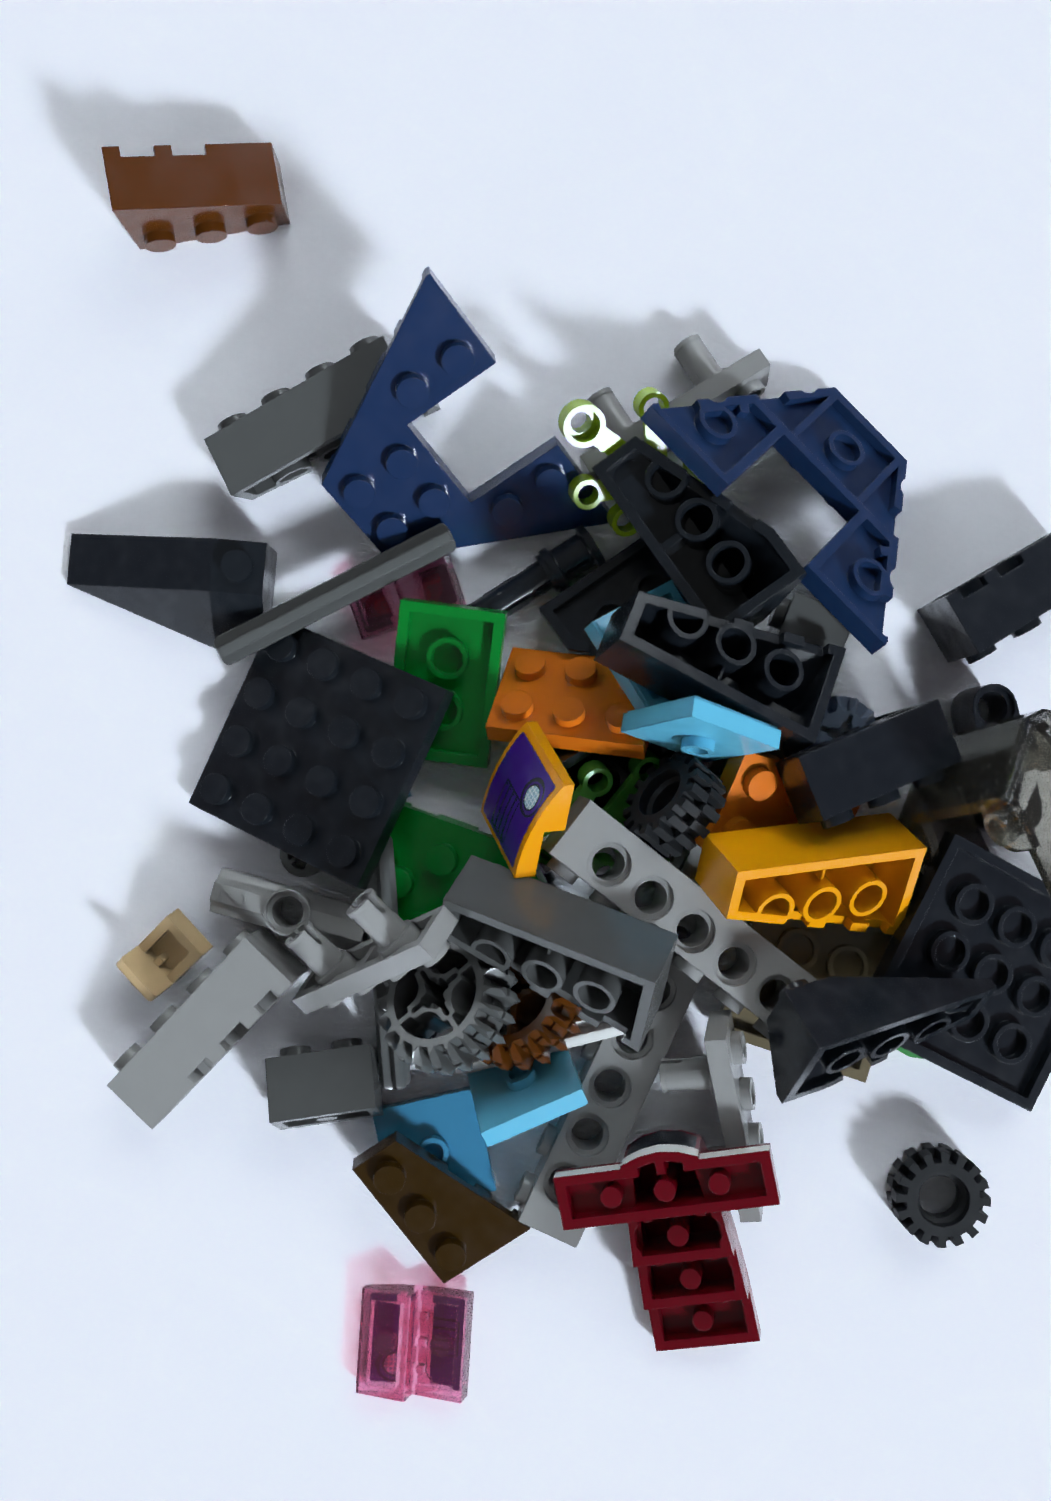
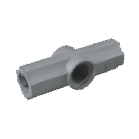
(260, 903)

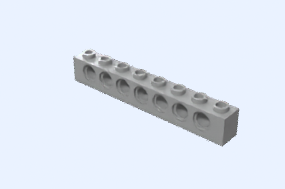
(613, 1110)

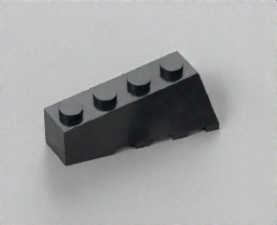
(752, 671)

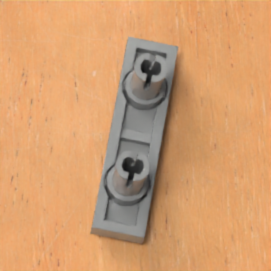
(710, 381)
(389, 954)
(724, 1077)

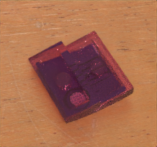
(414, 1342)

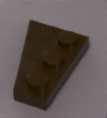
(434, 1208)

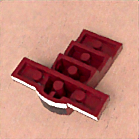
(680, 1229)

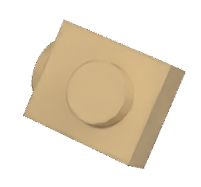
(164, 955)

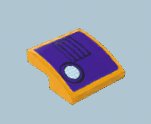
(526, 798)

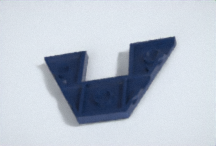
(837, 456)
(398, 483)

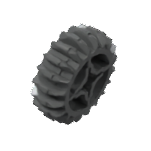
(428, 1002)

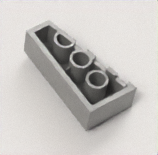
(206, 1026)

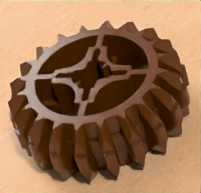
(538, 1028)

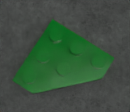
(431, 855)

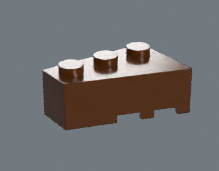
(196, 196)

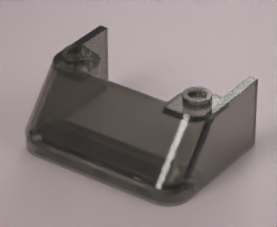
(1003, 778)

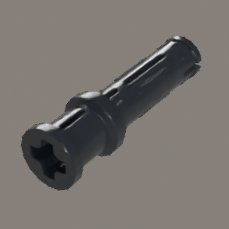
(551, 570)

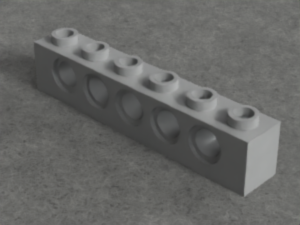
(676, 896)

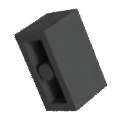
(323, 1084)

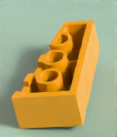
(797, 871)

